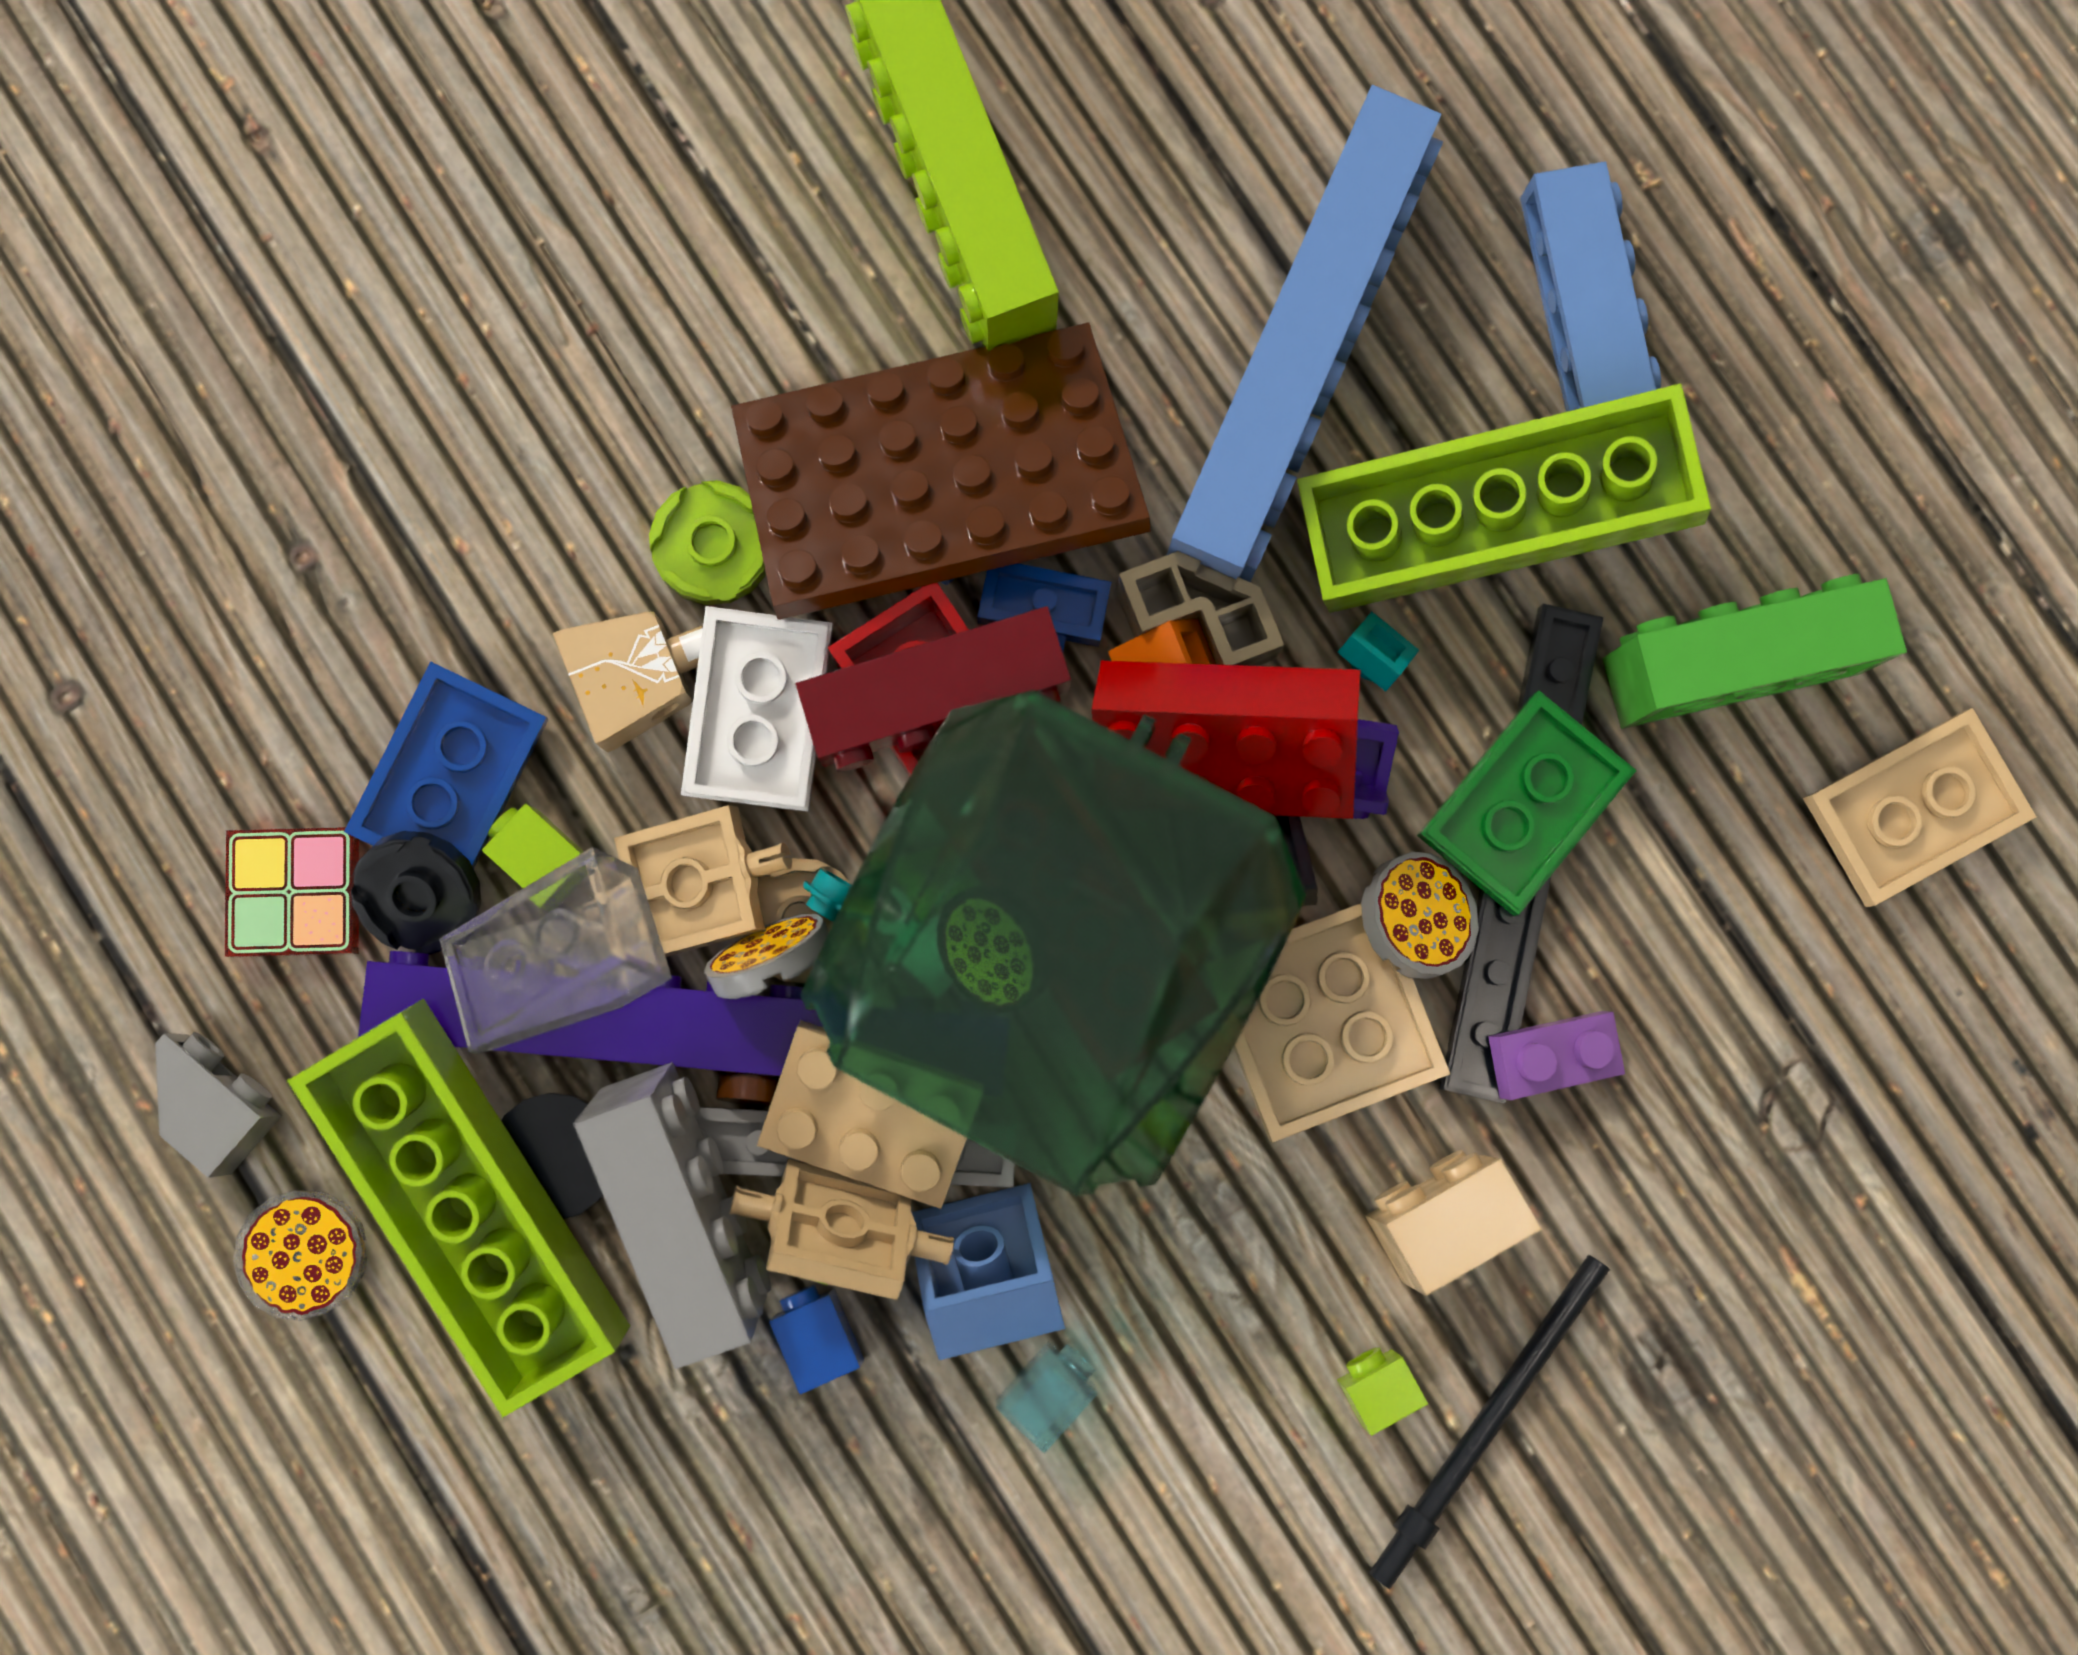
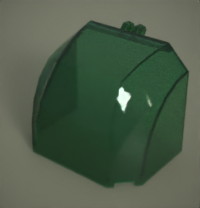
(1055, 941)

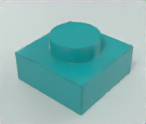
(1378, 651)

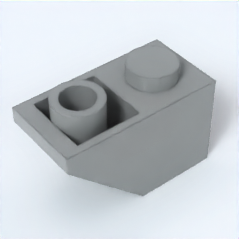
(207, 1108)

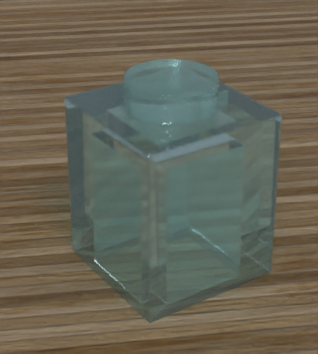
(1048, 1394)

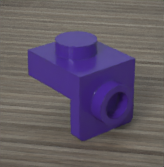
(1374, 762)

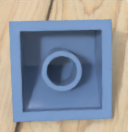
(997, 1275)

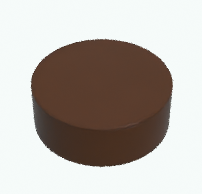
(746, 1089)

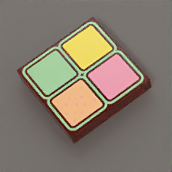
(290, 893)

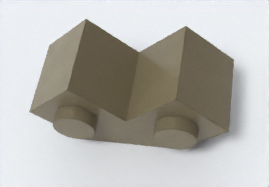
(1228, 609)

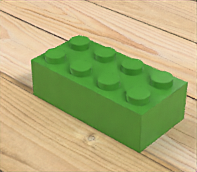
(1753, 651)

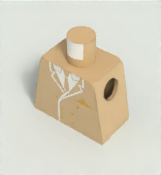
(628, 674)

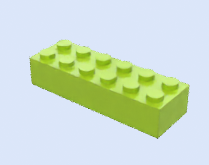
(955, 168)
(1505, 499)
(462, 1207)

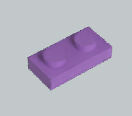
(1556, 1055)

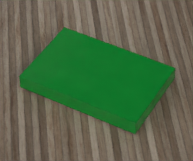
(1526, 803)

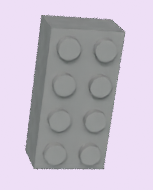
(674, 1213)

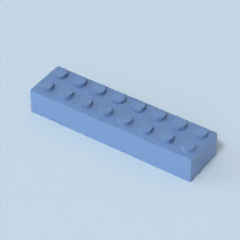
(1309, 335)

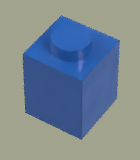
(815, 1338)

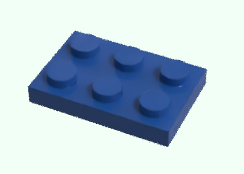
(448, 764)

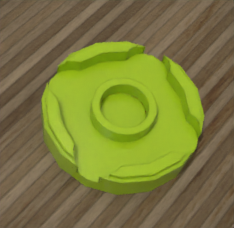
(707, 543)

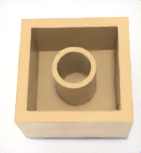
(1451, 1220)

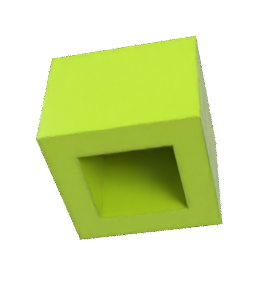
(1380, 1389)

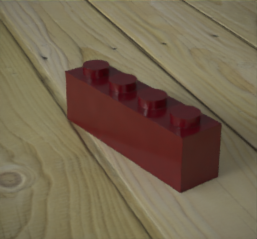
(912, 691)

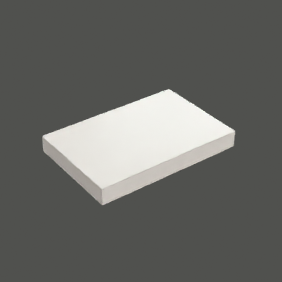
(746, 713)

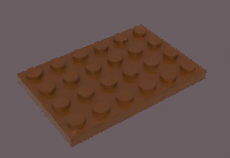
(937, 471)

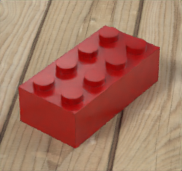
(1255, 730)

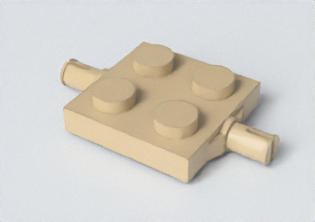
(701, 877)
(840, 1230)

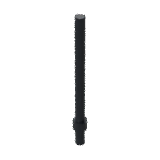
(1417, 1523)

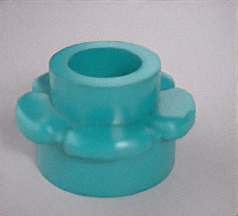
(827, 893)

